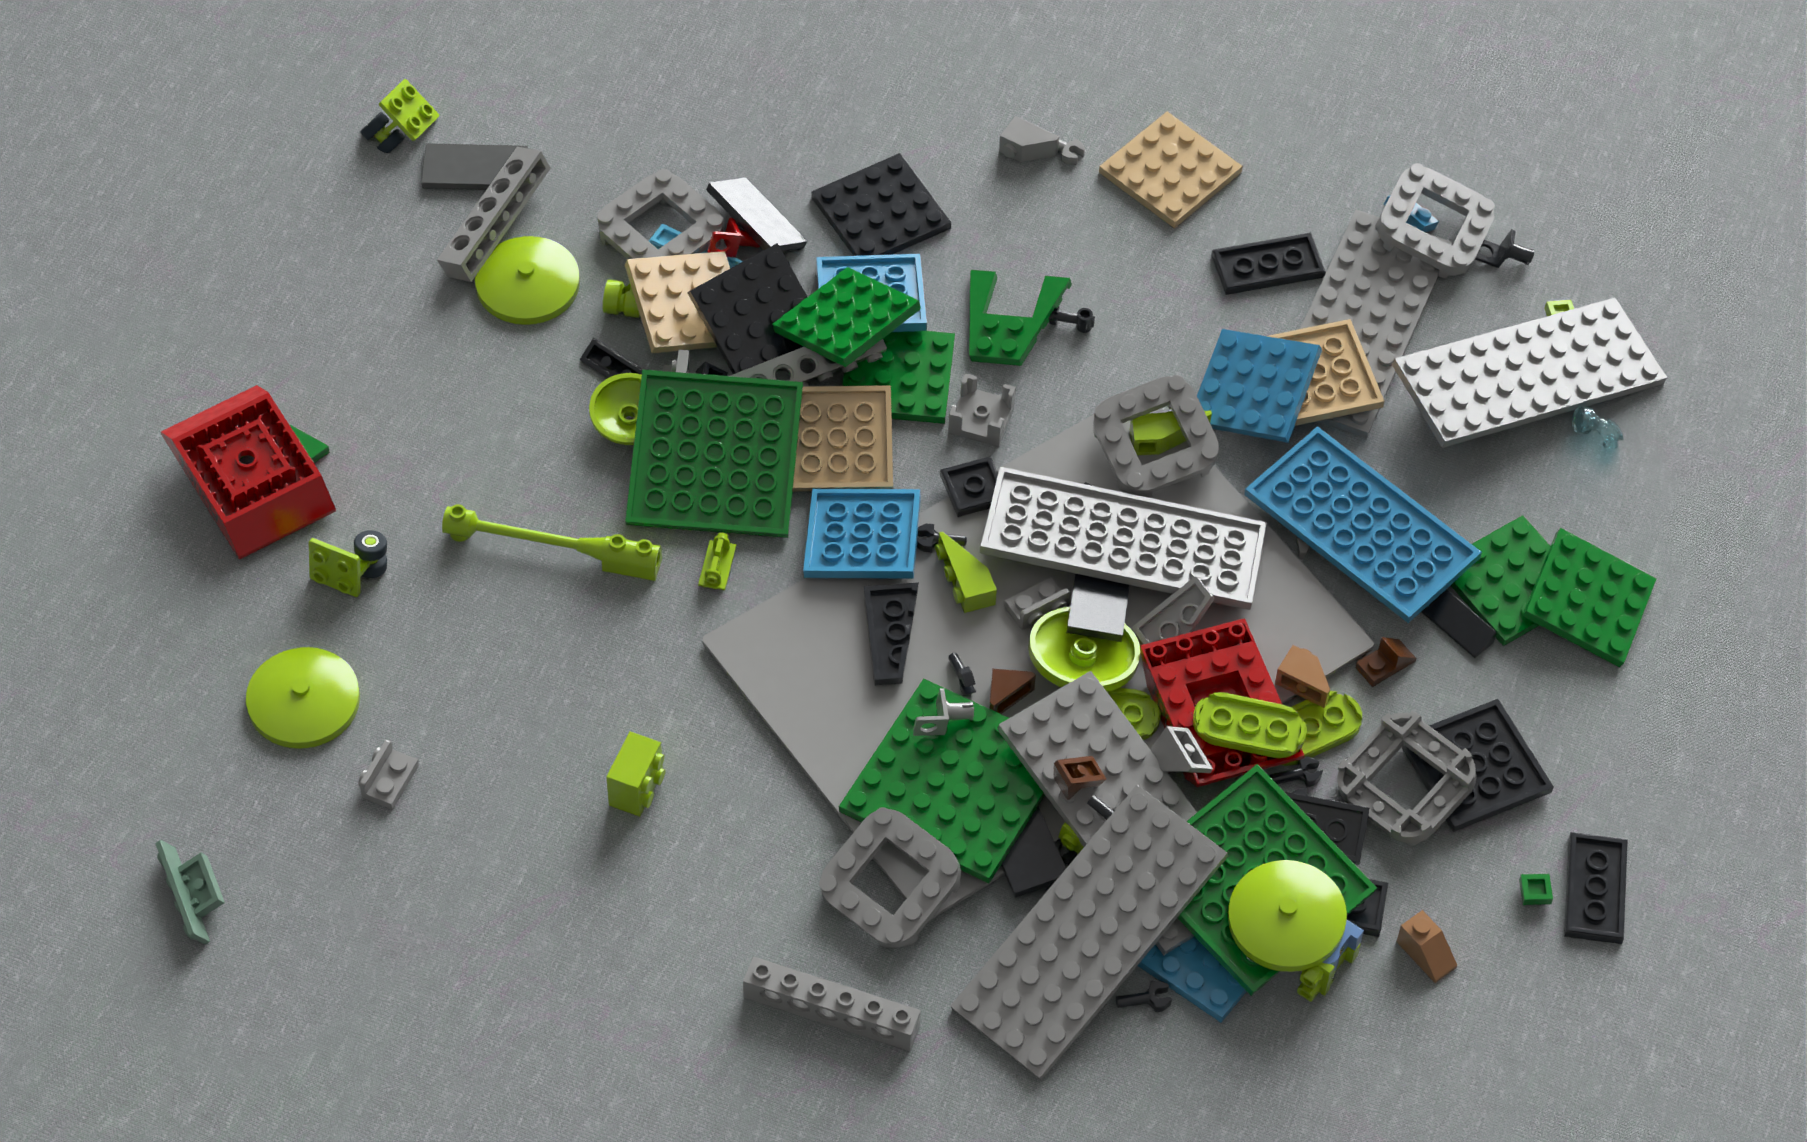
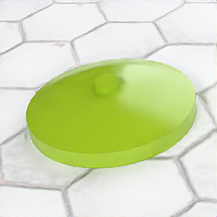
(528, 280)
(1067, 656)
(302, 697)
(1287, 915)

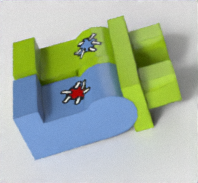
(1320, 977)

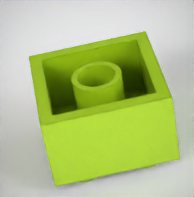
(635, 774)

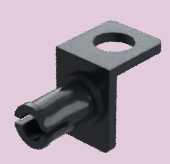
(1505, 250)

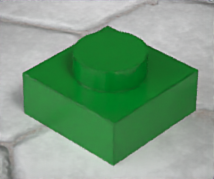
(1536, 889)

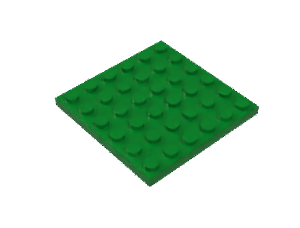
(714, 453)
(954, 785)
(1255, 827)

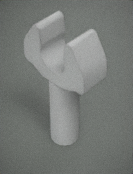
(1072, 146)

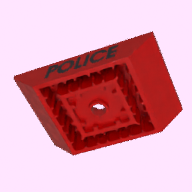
(258, 499)
(1203, 663)

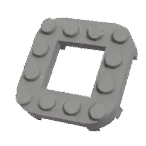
(661, 188)
(1399, 234)
(1171, 469)
(1421, 822)
(921, 904)

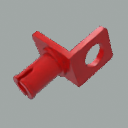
(733, 239)

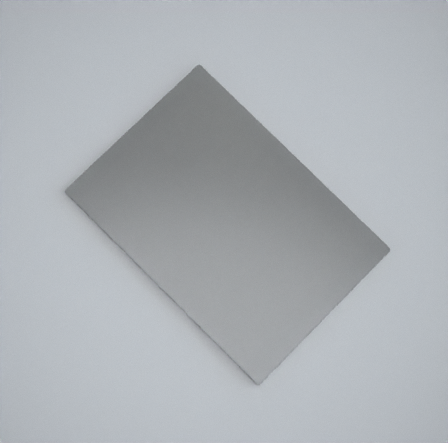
(809, 652)

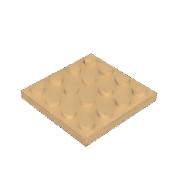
(1170, 169)
(663, 300)
(1342, 376)
(844, 438)

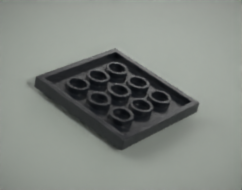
(881, 208)
(744, 305)
(1503, 763)

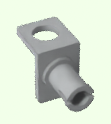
(945, 712)

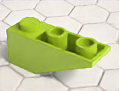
(1156, 433)
(969, 576)

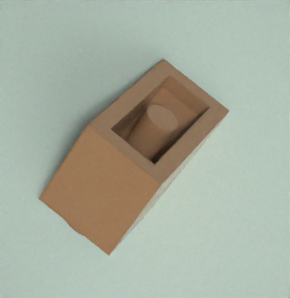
(1303, 675)
(1427, 946)

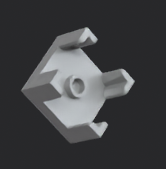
(980, 413)

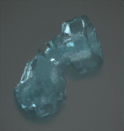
(1586, 420)

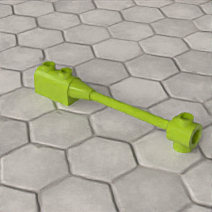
(617, 554)

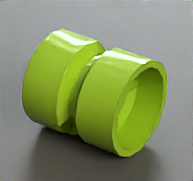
(619, 299)

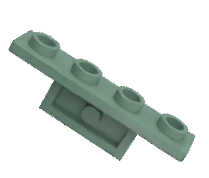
(193, 888)

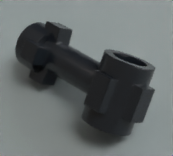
(1083, 318)

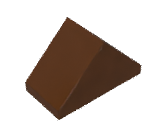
(1009, 688)

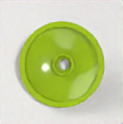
(612, 403)

